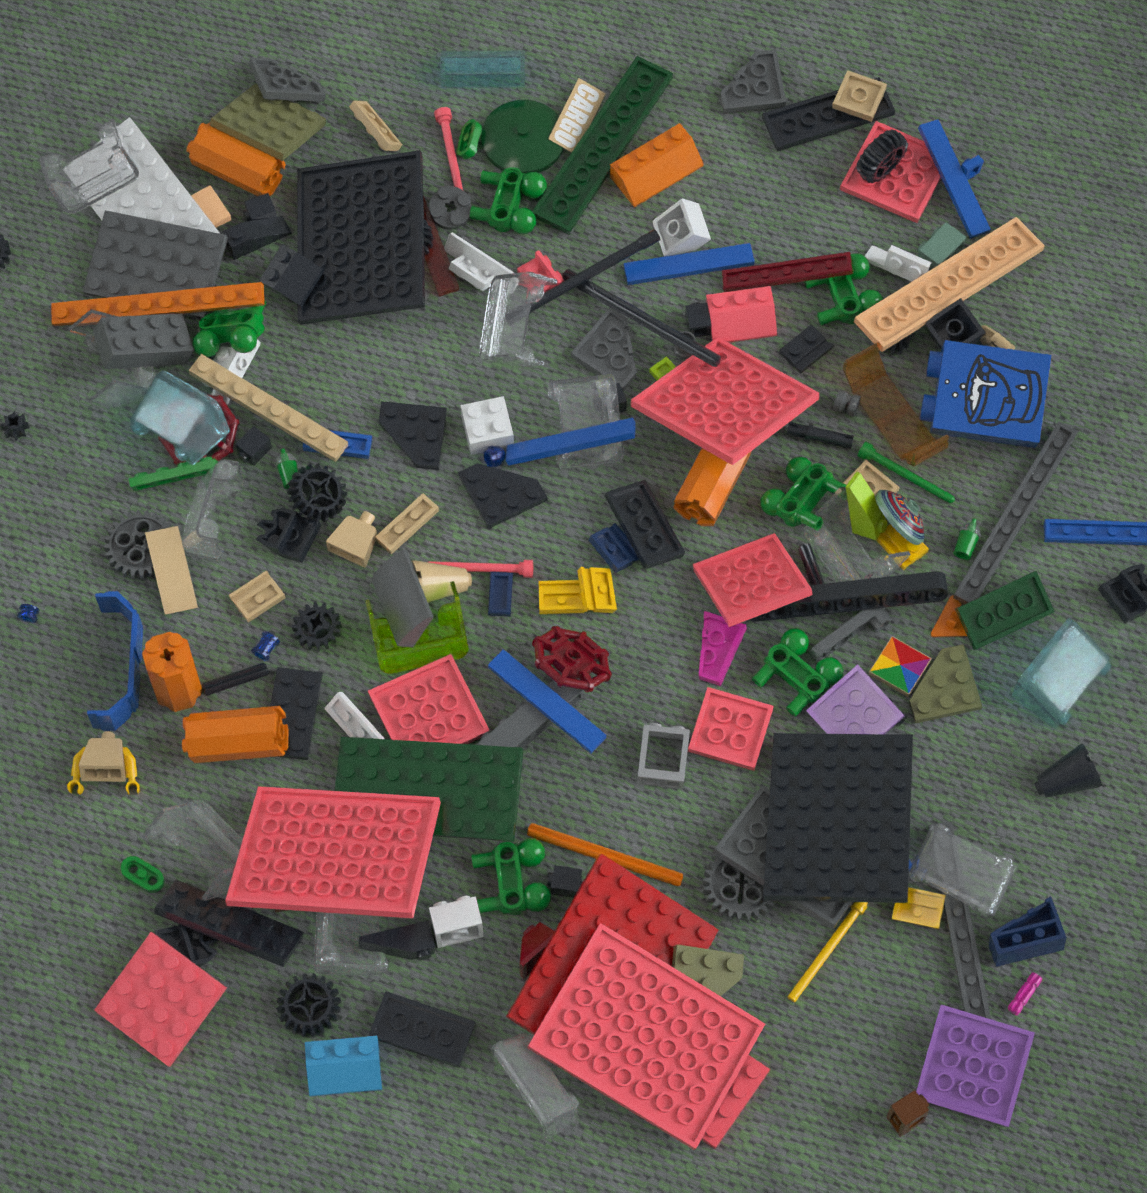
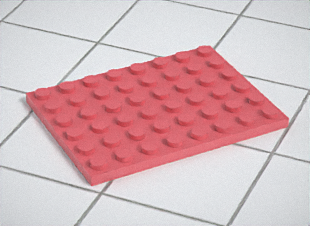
(334, 852)
(646, 1036)

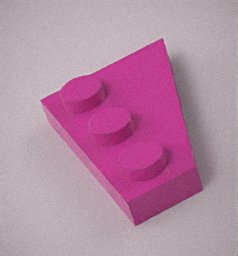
(718, 647)

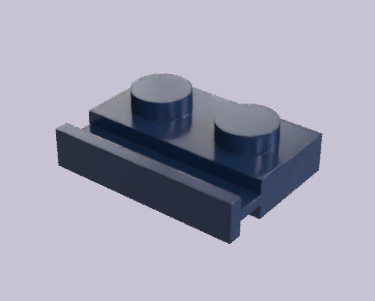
(614, 547)

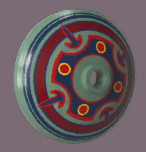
(902, 515)

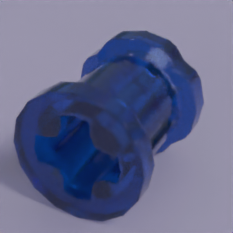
(265, 646)

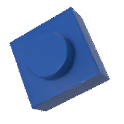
(972, 166)

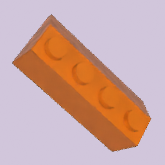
(656, 165)

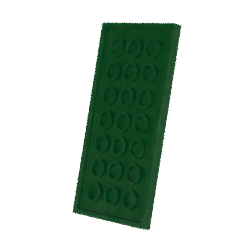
(473, 782)

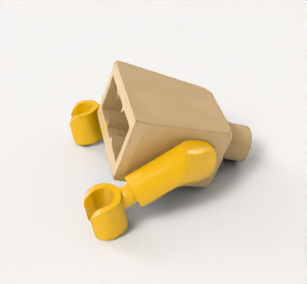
(104, 761)

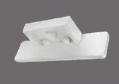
(898, 262)
(472, 263)
(234, 362)

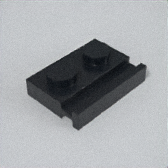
(805, 349)

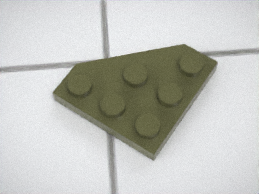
(946, 687)
(709, 967)

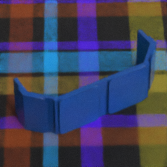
(119, 713)

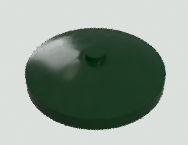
(519, 135)

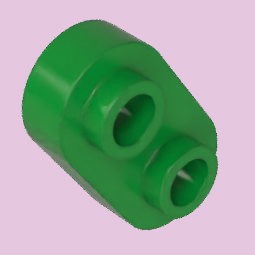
(469, 139)
(143, 874)

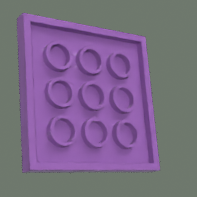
(974, 1065)

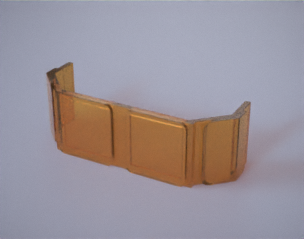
(890, 409)

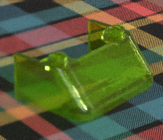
(436, 641)

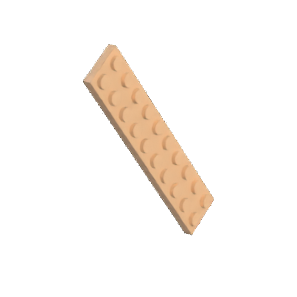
(946, 283)

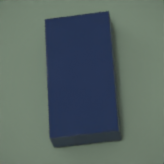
(500, 594)

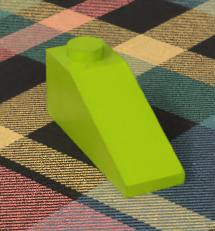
(864, 511)

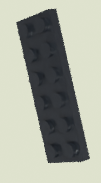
(815, 119)
(229, 924)

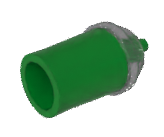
(286, 466)
(967, 540)

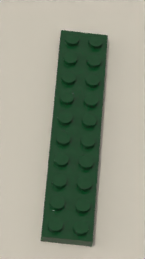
(602, 145)

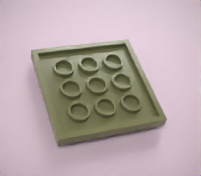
(268, 125)

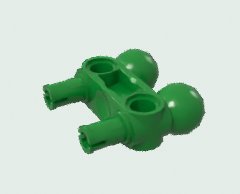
(508, 200)
(845, 294)
(234, 326)
(809, 486)
(797, 672)
(533, 897)

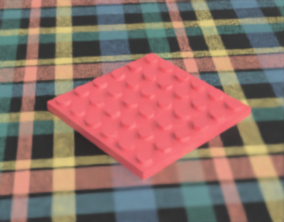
(725, 406)

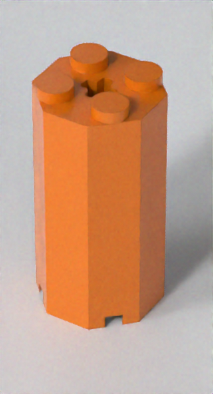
(235, 161)
(707, 487)
(172, 671)
(235, 734)

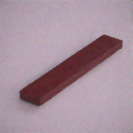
(787, 272)

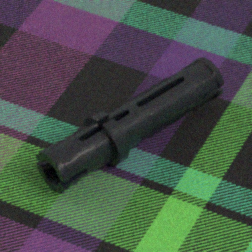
(820, 435)

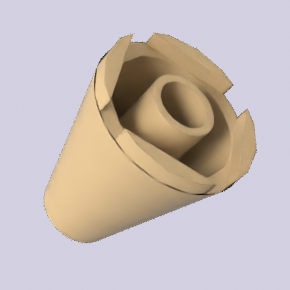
(436, 579)

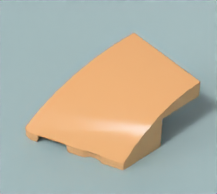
(212, 206)

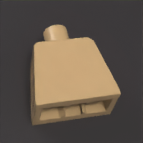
(354, 539)

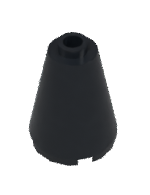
(1069, 774)

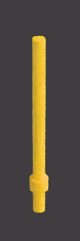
(857, 909)

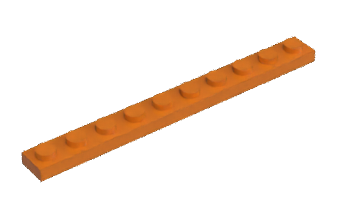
(163, 302)

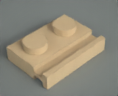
(257, 596)

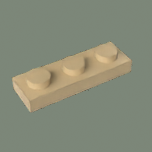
(375, 126)
(407, 523)

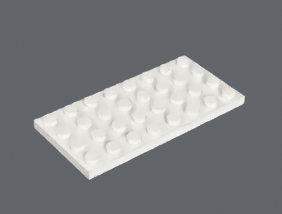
(157, 190)

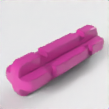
(1024, 993)

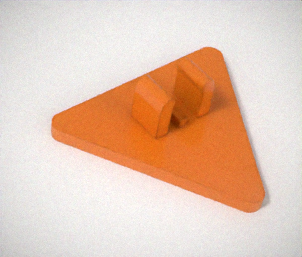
(949, 622)

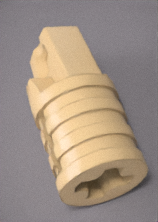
(994, 339)

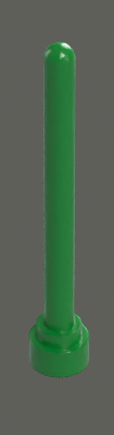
(868, 452)

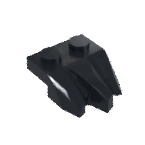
(288, 534)
(1127, 593)
(189, 943)

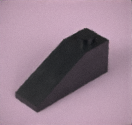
(254, 235)
(407, 942)

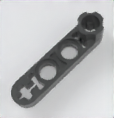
(875, 617)

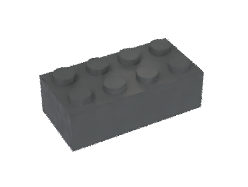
(143, 341)

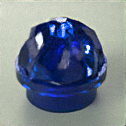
(494, 456)

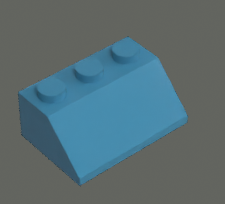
(343, 1065)

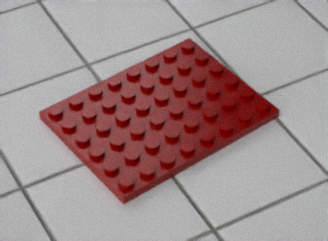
(622, 904)

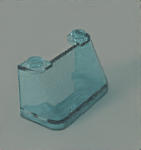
(181, 417)
(1061, 674)

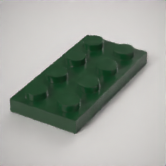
(1004, 610)

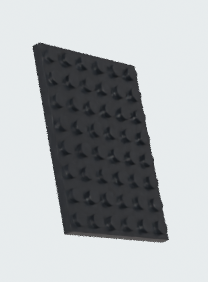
(367, 234)
(839, 818)

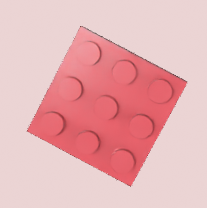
(730, 728)

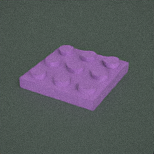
(855, 707)

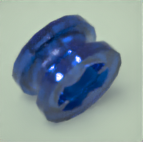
(28, 613)

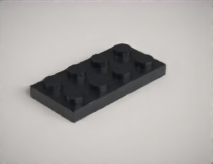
(644, 524)
(298, 696)
(422, 1029)

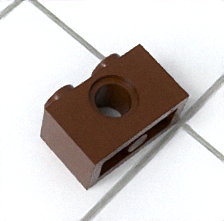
(908, 1112)

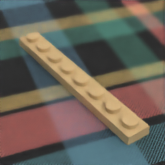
(268, 407)

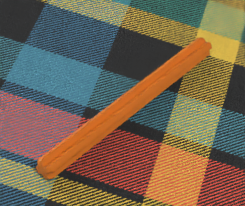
(593, 850)

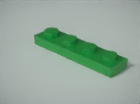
(165, 475)

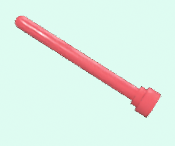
(443, 117)
(523, 568)

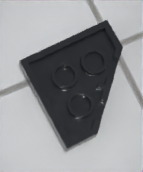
(416, 431)
(500, 493)

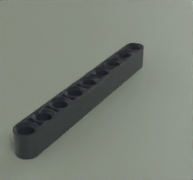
(865, 595)

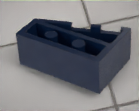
(1029, 936)

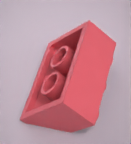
(742, 314)

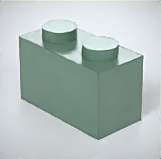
(942, 245)

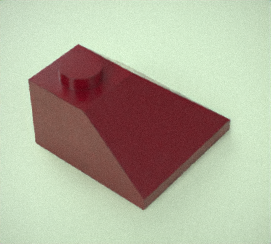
(532, 946)

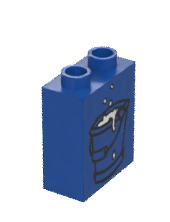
(987, 393)

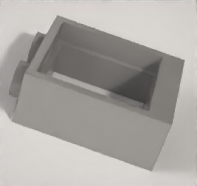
(659, 777)

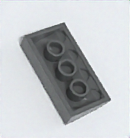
(402, 599)

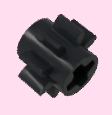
(14, 426)

